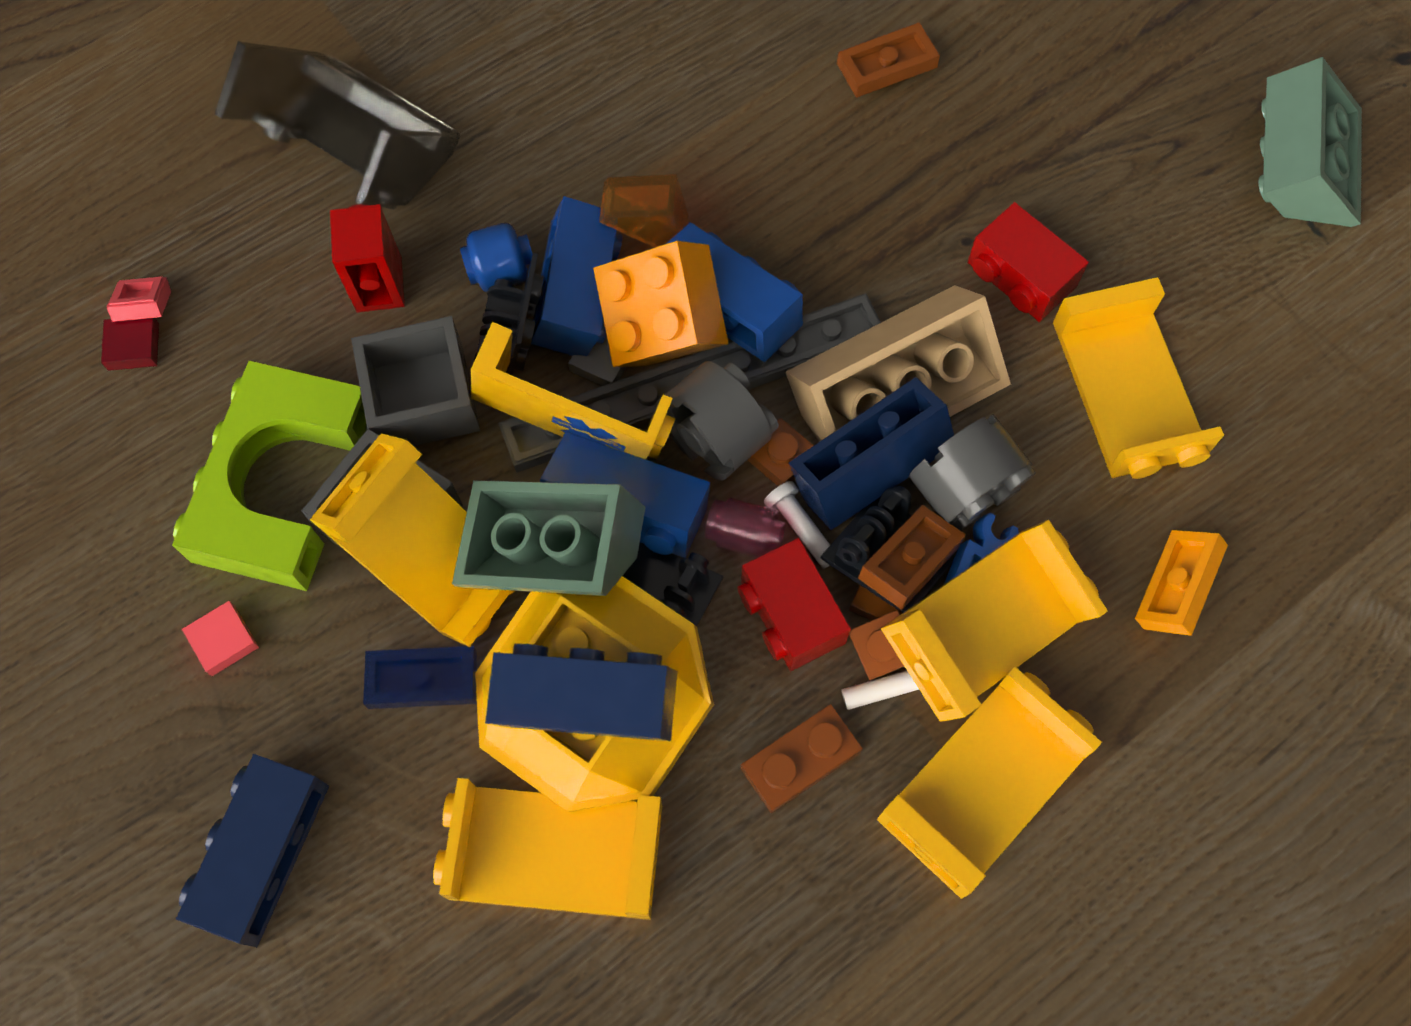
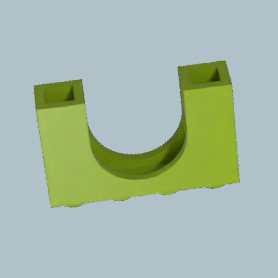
(265, 410)

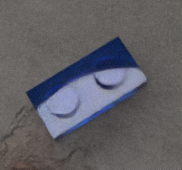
(420, 677)

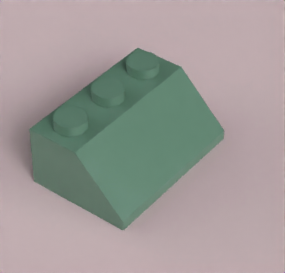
(1312, 146)
(548, 537)

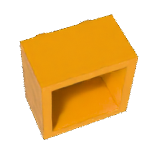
(660, 304)

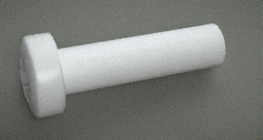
(784, 500)
(878, 690)

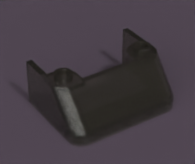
(341, 113)

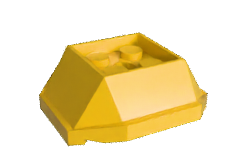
(587, 768)

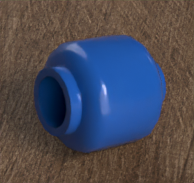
(495, 255)

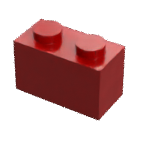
(367, 257)
(1026, 262)
(793, 605)

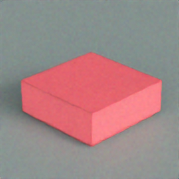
(139, 298)
(220, 638)

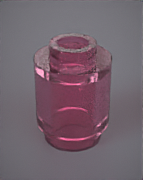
(744, 527)

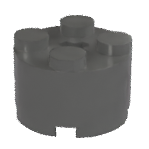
(718, 418)
(973, 472)

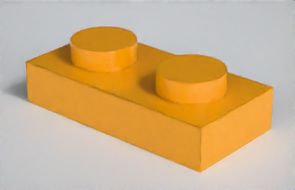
(1181, 582)

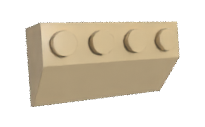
(940, 341)

